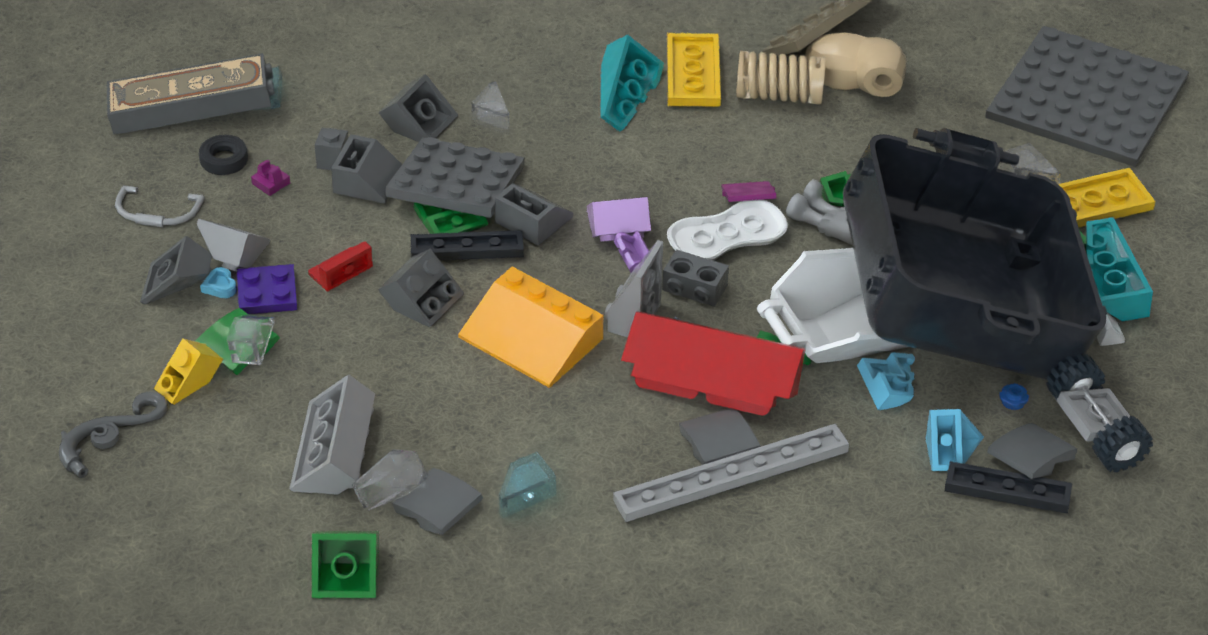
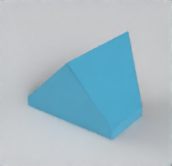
(950, 438)

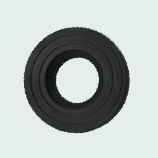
(223, 166)

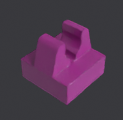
(270, 178)

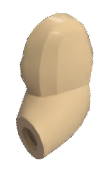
(860, 63)

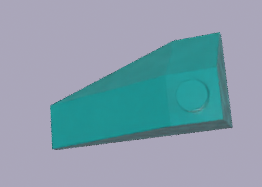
(626, 78)
(1116, 271)

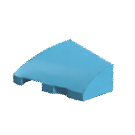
(888, 379)

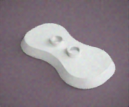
(739, 226)

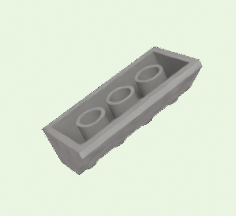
(333, 438)

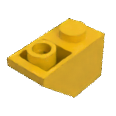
(187, 370)

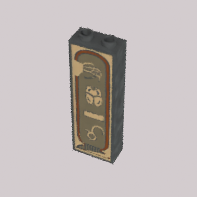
(189, 93)

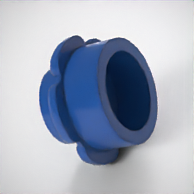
(1014, 396)

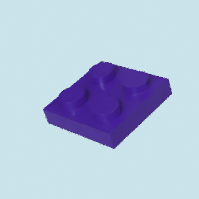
(267, 289)

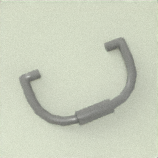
(155, 220)

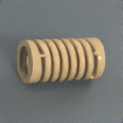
(780, 77)

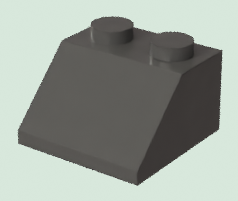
(418, 110)

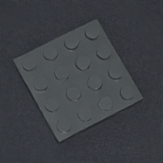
(455, 176)

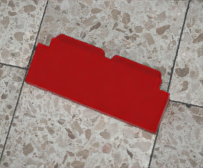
(725, 365)

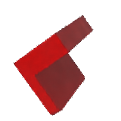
(342, 266)

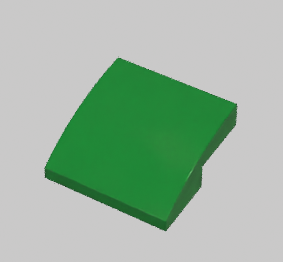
(446, 220)
(216, 339)

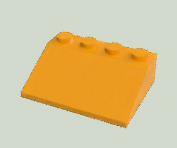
(533, 327)

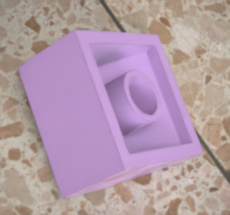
(618, 216)

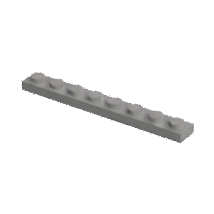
(730, 472)

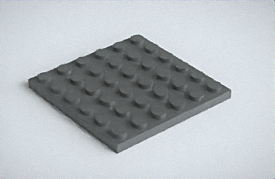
(1088, 95)

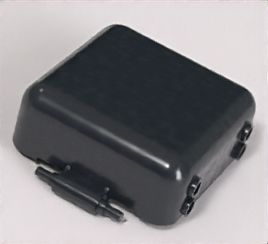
(970, 254)

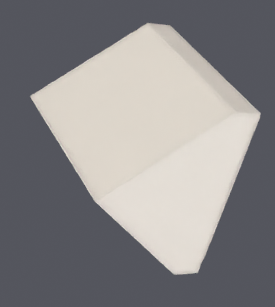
(1110, 333)

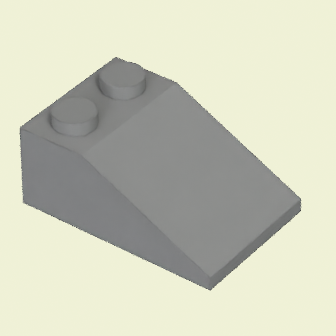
(638, 293)

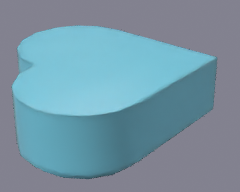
(219, 283)

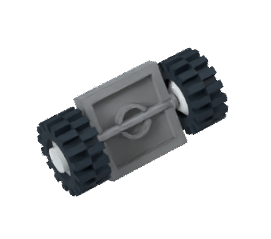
(1098, 414)

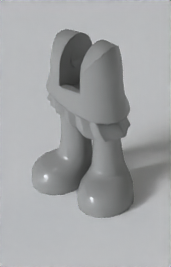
(816, 211)

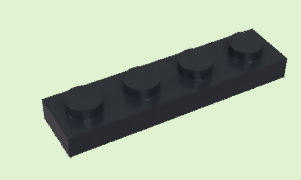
(470, 245)
(1008, 487)

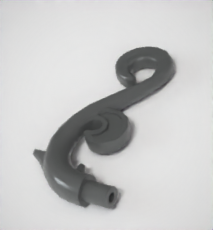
(110, 433)

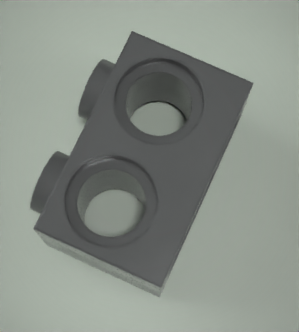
(695, 277)

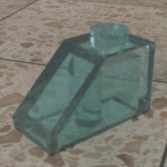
(526, 484)

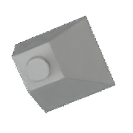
(232, 245)

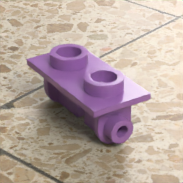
(631, 248)

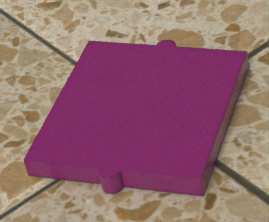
(748, 191)

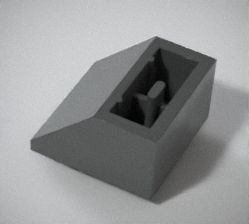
(364, 169)
(527, 211)
(421, 289)

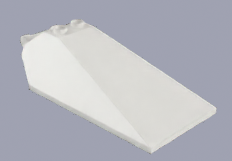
(823, 308)

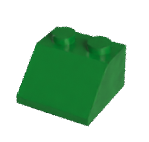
(345, 564)

